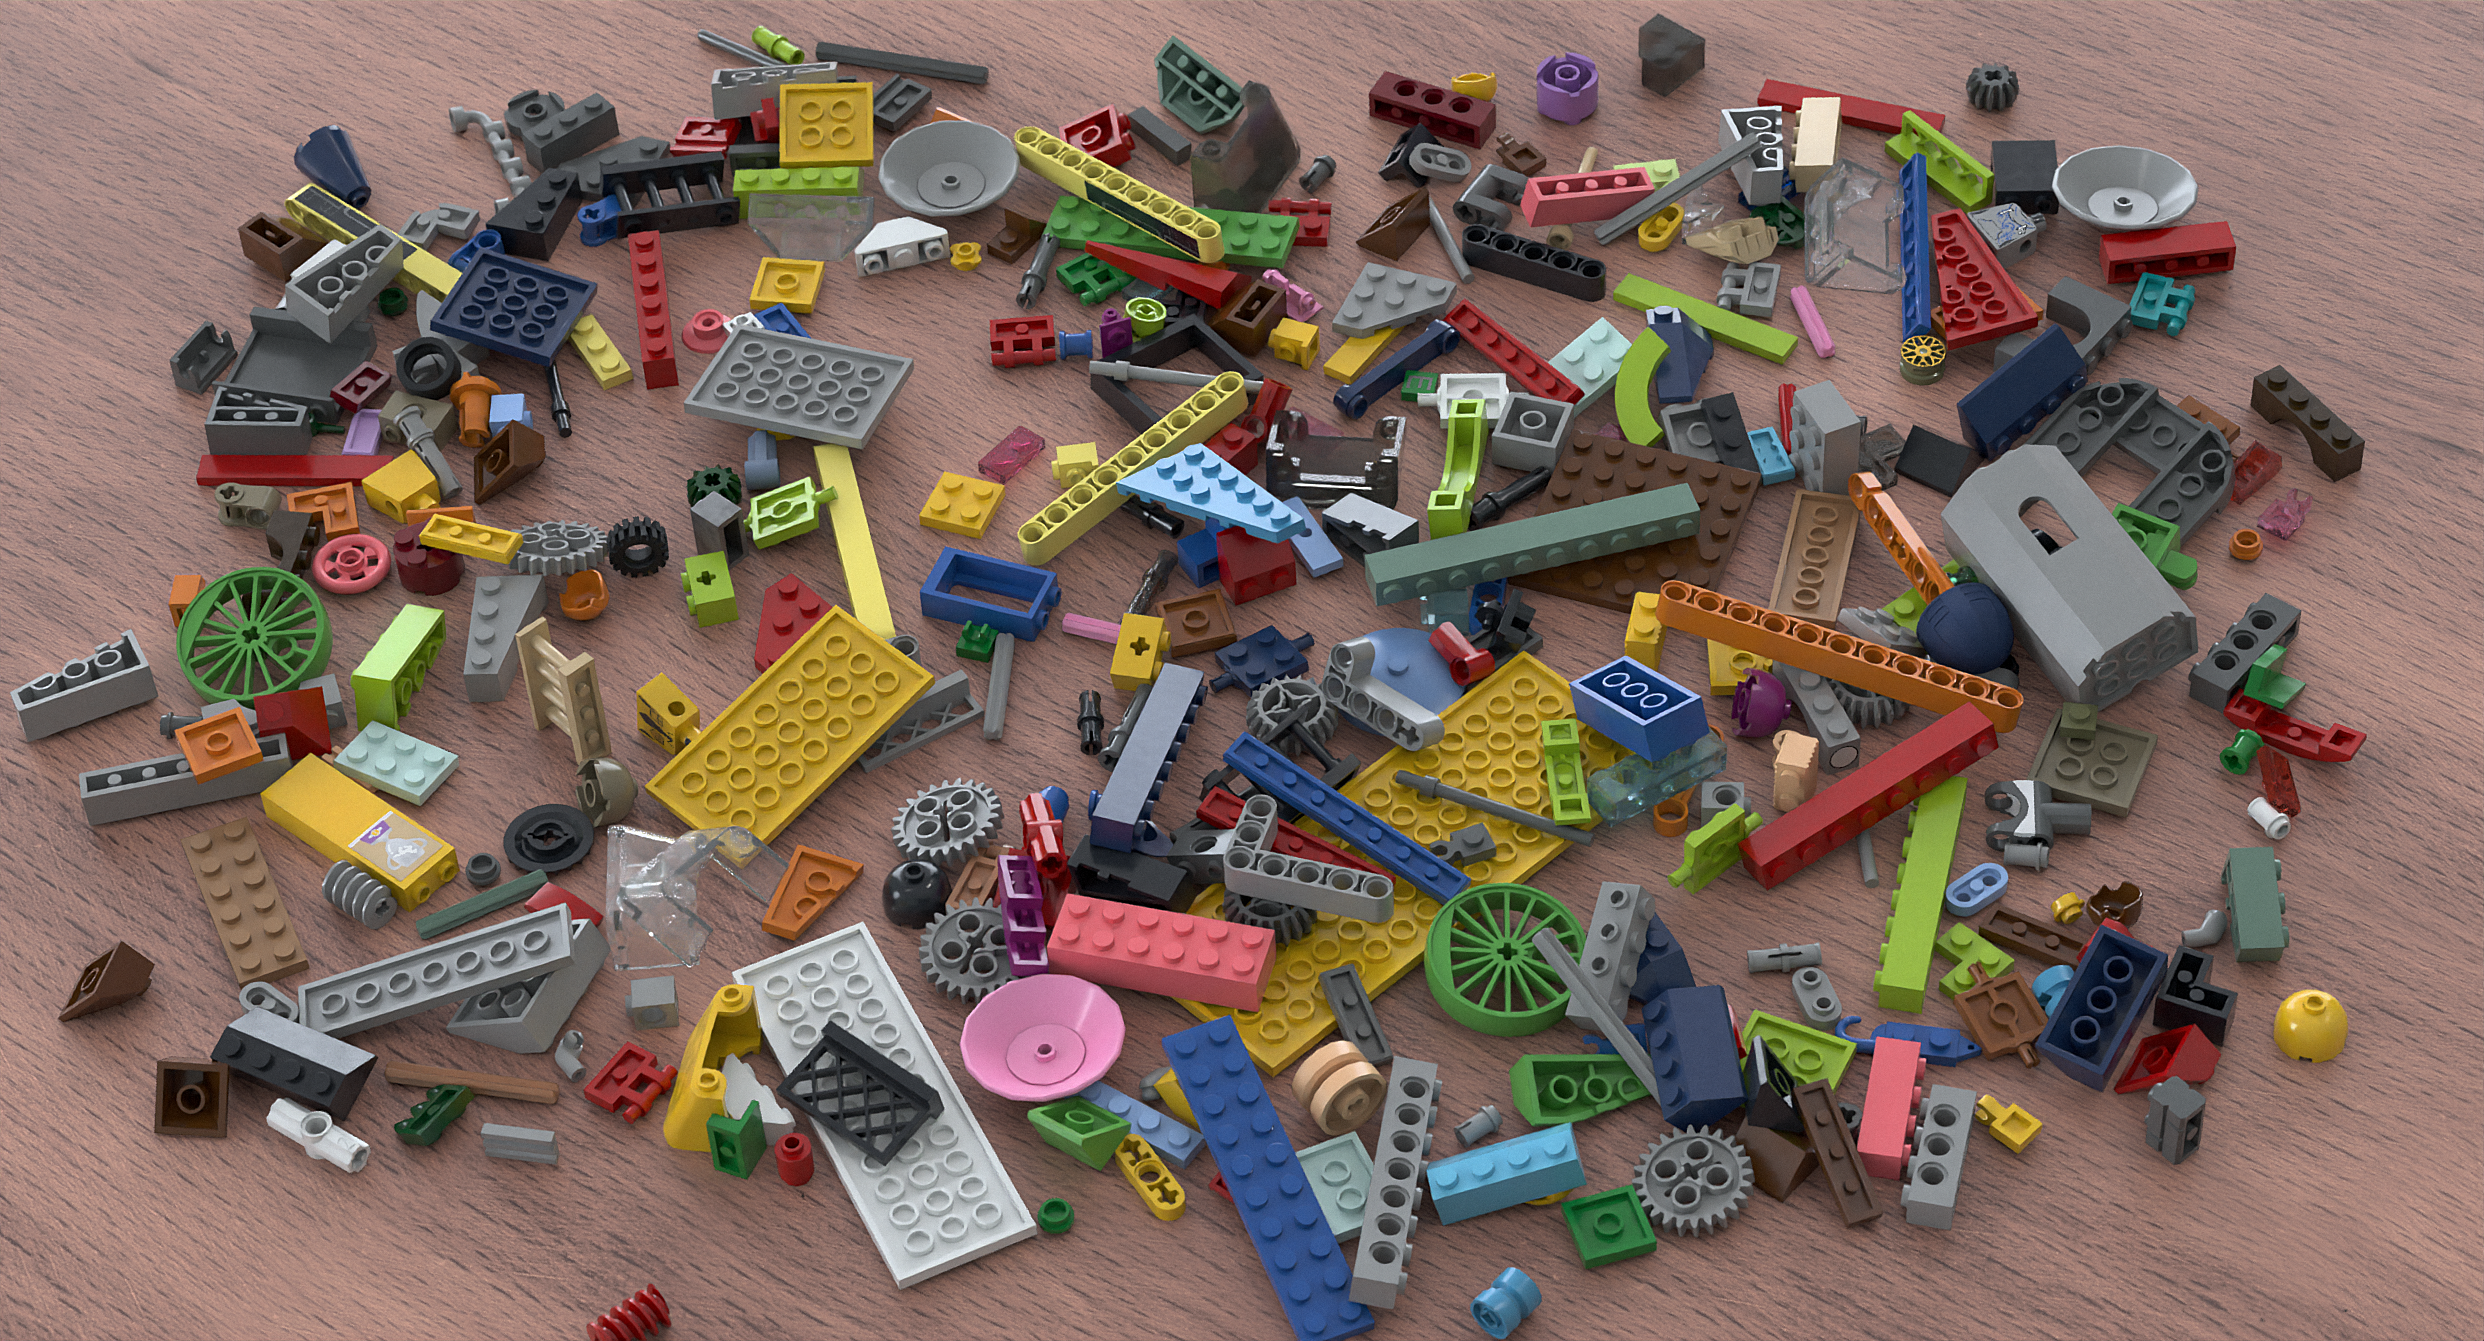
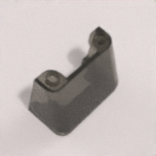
(1252, 163)
(1331, 467)

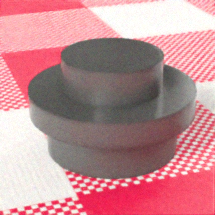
(482, 869)

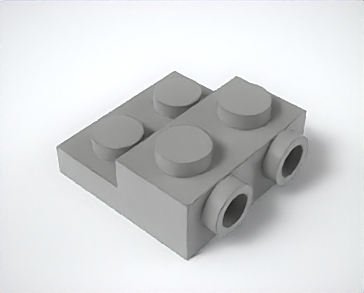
(1687, 431)

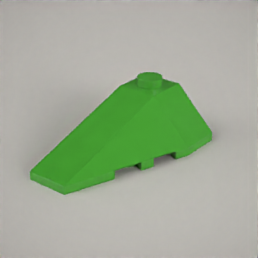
(1572, 1086)

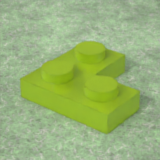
(1966, 947)

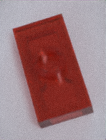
(2278, 781)

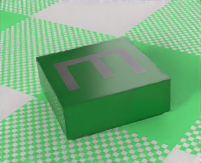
(1418, 382)

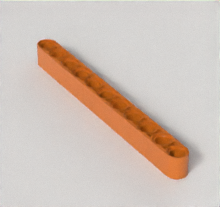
(1834, 654)

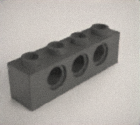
(2230, 661)

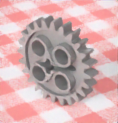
(559, 548)
(971, 818)
(949, 939)
(1693, 1180)

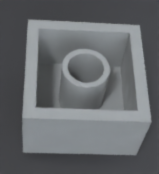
(1531, 432)

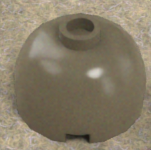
(605, 790)

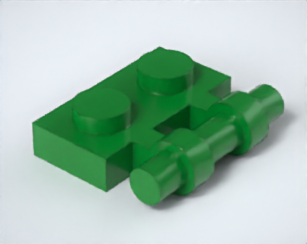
(1085, 274)

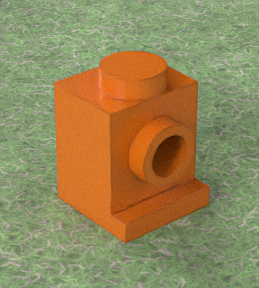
(183, 591)

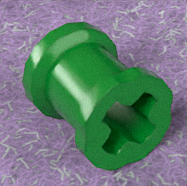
(2238, 756)

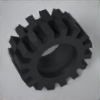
(638, 534)

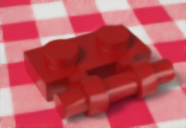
(1313, 228)
(1022, 333)
(621, 1078)

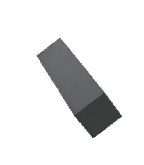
(1160, 136)

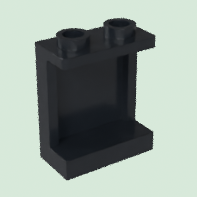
(2025, 174)

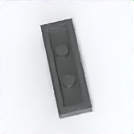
(1355, 1014)

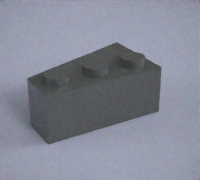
(256, 427)

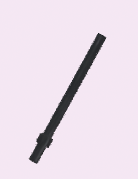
(560, 408)

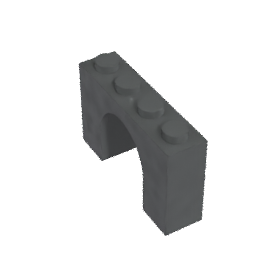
(2084, 310)

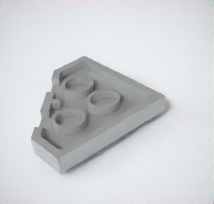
(1392, 299)

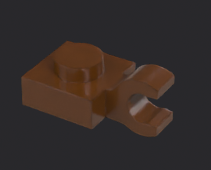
(1520, 157)

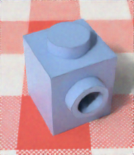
(506, 408)

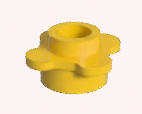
(966, 255)

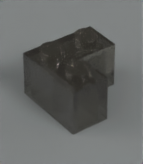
(1668, 54)

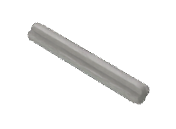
(999, 686)

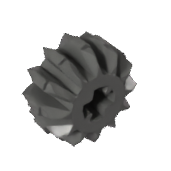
(1992, 87)

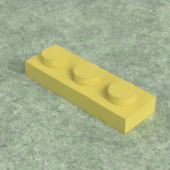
(599, 353)

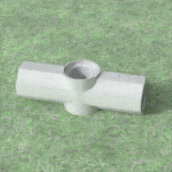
(318, 1135)

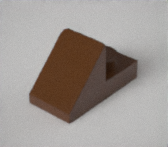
(1017, 237)

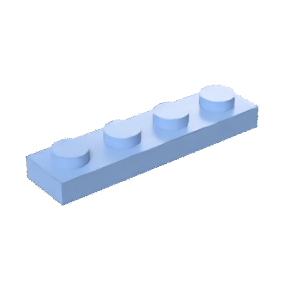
(1164, 1135)

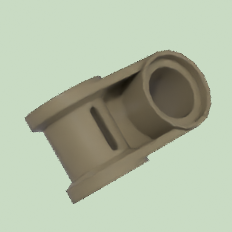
(249, 507)

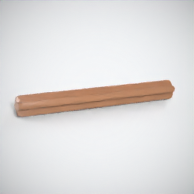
(477, 1082)

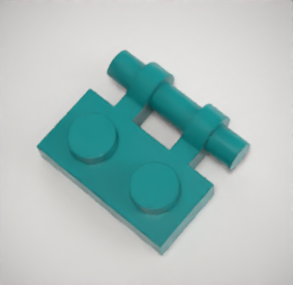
(2151, 300)

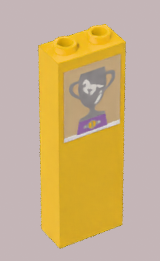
(361, 828)

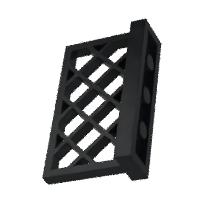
(884, 1076)

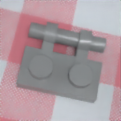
(1759, 288)

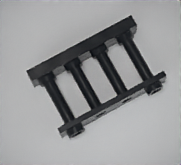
(669, 174)
(1336, 771)

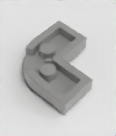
(448, 220)

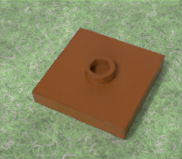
(1197, 622)

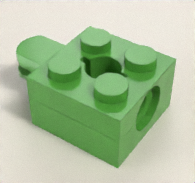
(2160, 544)

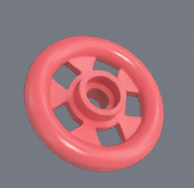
(351, 564)

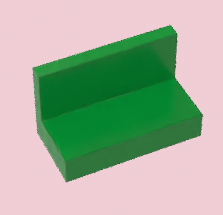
(2268, 683)
(737, 1144)

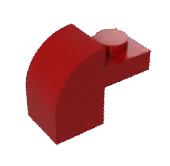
(766, 123)

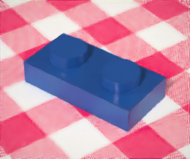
(780, 320)

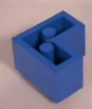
(1199, 554)

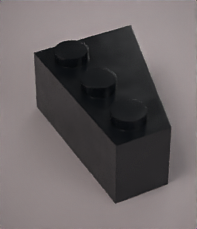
(539, 215)

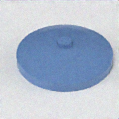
(1412, 668)

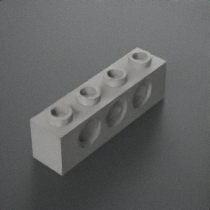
(1940, 1157)

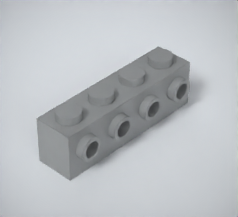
(1614, 947)

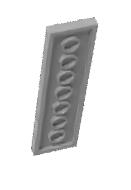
(439, 973)

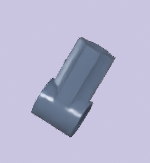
(762, 466)

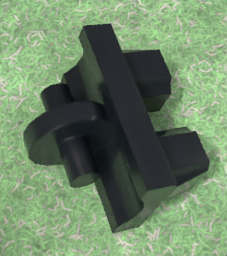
(1494, 616)

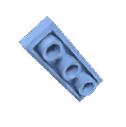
(1313, 545)

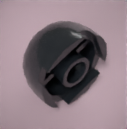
(915, 893)

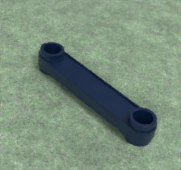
(1356, 398)

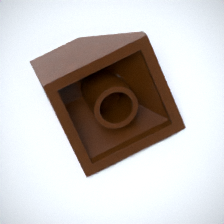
(507, 460)
(108, 981)
(192, 1097)

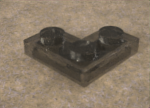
(1877, 449)

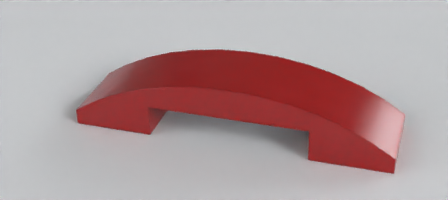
(2292, 734)

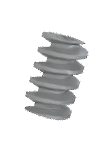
(359, 895)

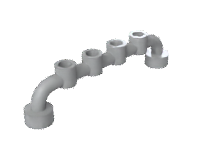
(501, 149)

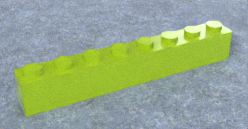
(1921, 897)

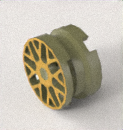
(1921, 362)

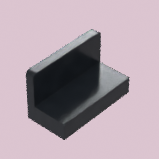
(1398, 158)

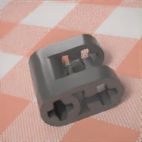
(1477, 201)

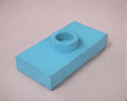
(1771, 456)

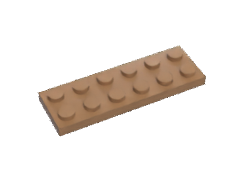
(1815, 557)
(244, 903)

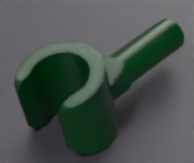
(321, 427)

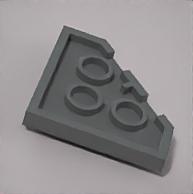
(633, 150)

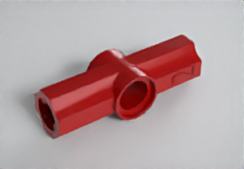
(1043, 835)

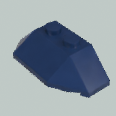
(1660, 964)

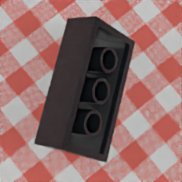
(295, 1061)

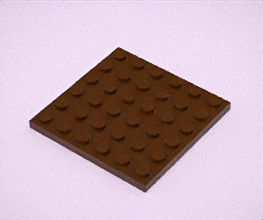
(1606, 469)

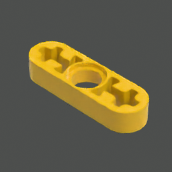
(1150, 1191)

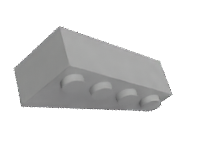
(1762, 171)

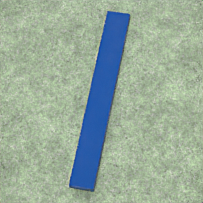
(1915, 249)
(1346, 819)

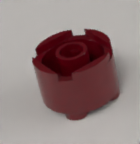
(425, 566)

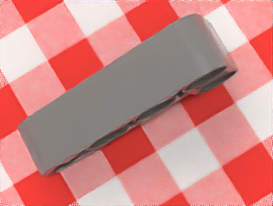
(1355, 691)

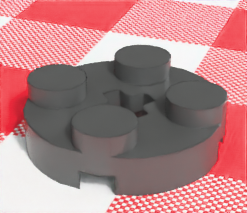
(519, 117)

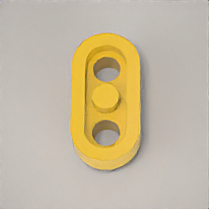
(1661, 228)

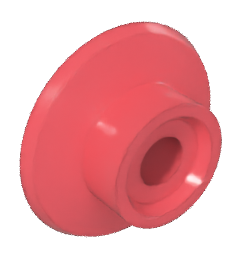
(705, 332)

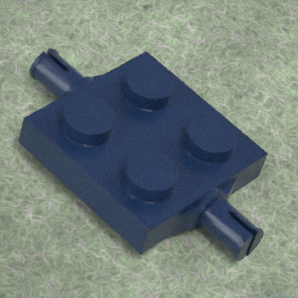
(1260, 659)

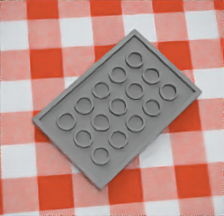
(799, 386)

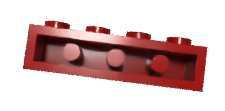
(2167, 252)

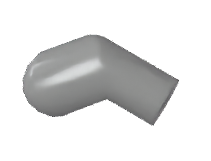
(2209, 932)
(568, 1055)
(1146, 1084)

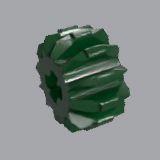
(714, 479)

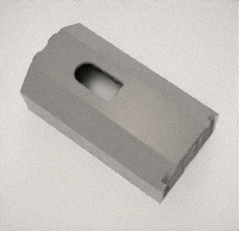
(2089, 612)

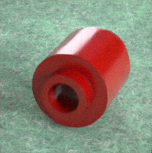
(794, 1159)

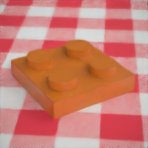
(219, 745)

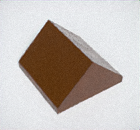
(1398, 226)
(1778, 1158)

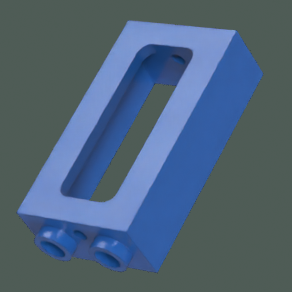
(992, 576)

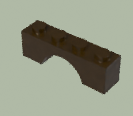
(2332, 442)
(291, 541)

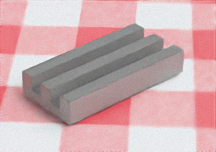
(520, 1143)

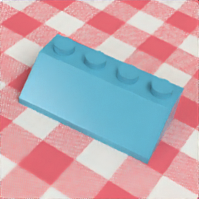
(1506, 1174)

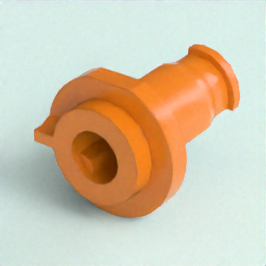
(473, 400)

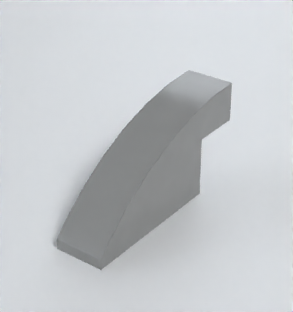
(467, 353)

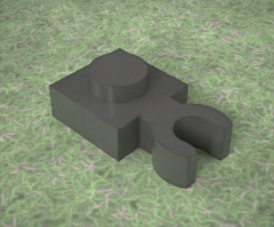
(1467, 845)

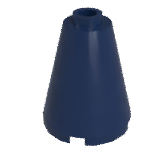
(334, 165)

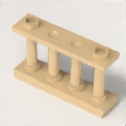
(579, 693)

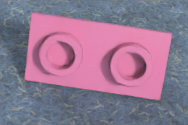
(1300, 304)

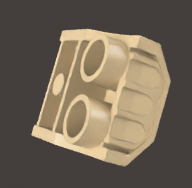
(1737, 240)

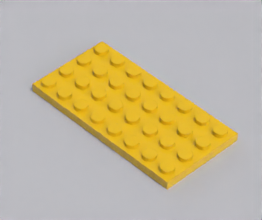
(792, 730)

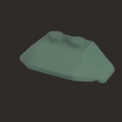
(1195, 88)

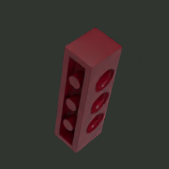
(1438, 109)

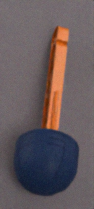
(1963, 623)

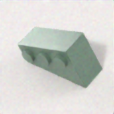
(2255, 904)

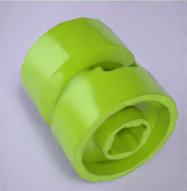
(1146, 317)

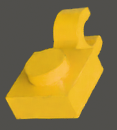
(2010, 1125)

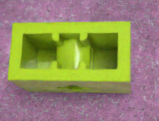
(710, 589)

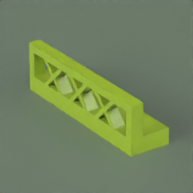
(1942, 171)

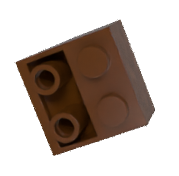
(278, 243)
(1250, 316)

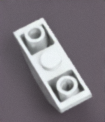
(900, 245)
(743, 1088)

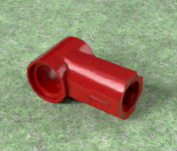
(1272, 397)
(1465, 662)

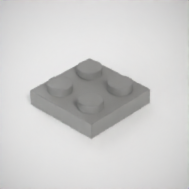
(1880, 629)

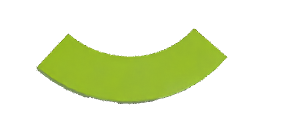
(1633, 388)

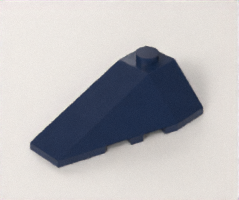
(1690, 347)

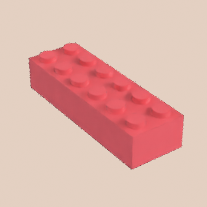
(1162, 952)

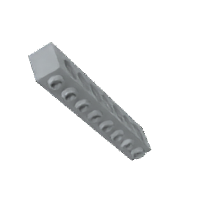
(1393, 1183)

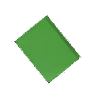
(1080, 1129)

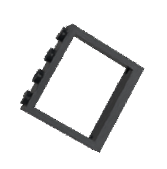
(1158, 349)

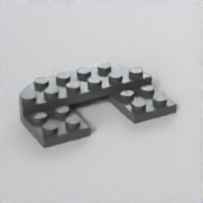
(2188, 456)

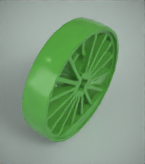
(255, 639)
(1500, 957)

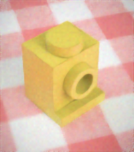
(1074, 463)

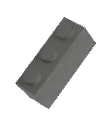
(571, 133)

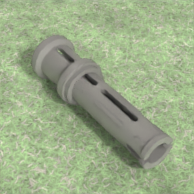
(422, 440)

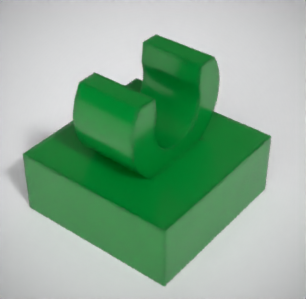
(977, 642)

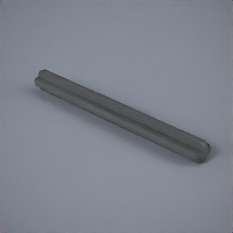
(902, 62)

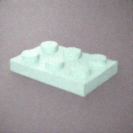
(1593, 361)
(396, 763)
(1341, 1182)

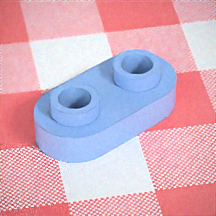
(1970, 891)

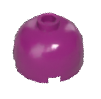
(1759, 704)

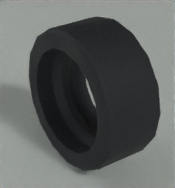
(413, 353)

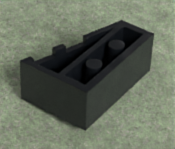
(1129, 878)

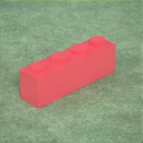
(1584, 196)
(1889, 1105)

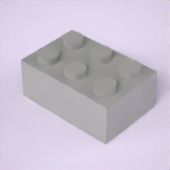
(1824, 438)

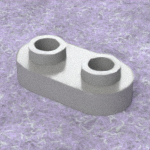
(1440, 162)
(1812, 992)
(271, 1000)

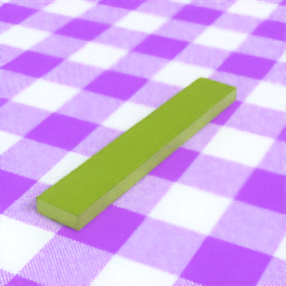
(1720, 323)

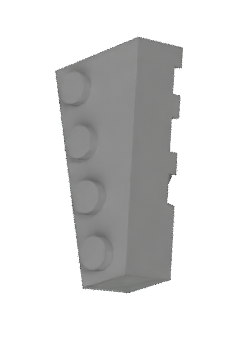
(741, 89)
(345, 282)
(498, 612)
(85, 689)

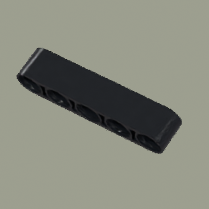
(1534, 263)

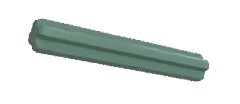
(481, 904)

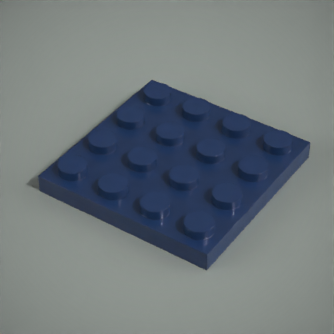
(514, 307)

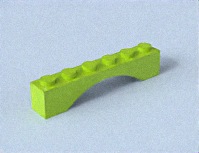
(1466, 442)

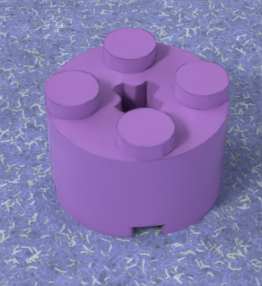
(1567, 88)

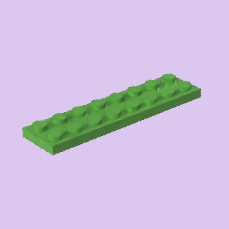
(1246, 236)

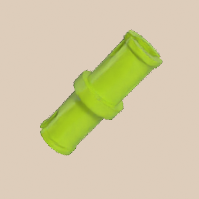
(777, 46)

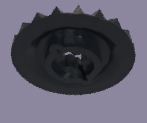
(532, 828)

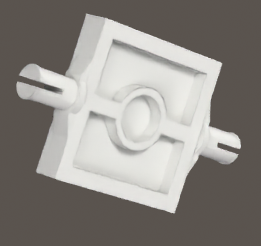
(1469, 386)

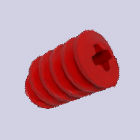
(633, 1318)

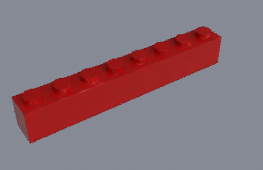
(1868, 795)

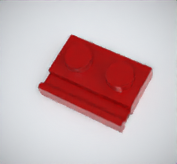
(705, 135)

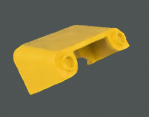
(725, 1028)

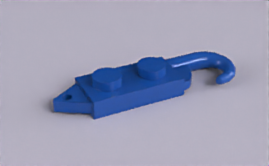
(1938, 1044)

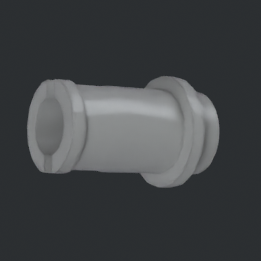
(2026, 855)
(1479, 1125)

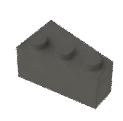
(1367, 527)

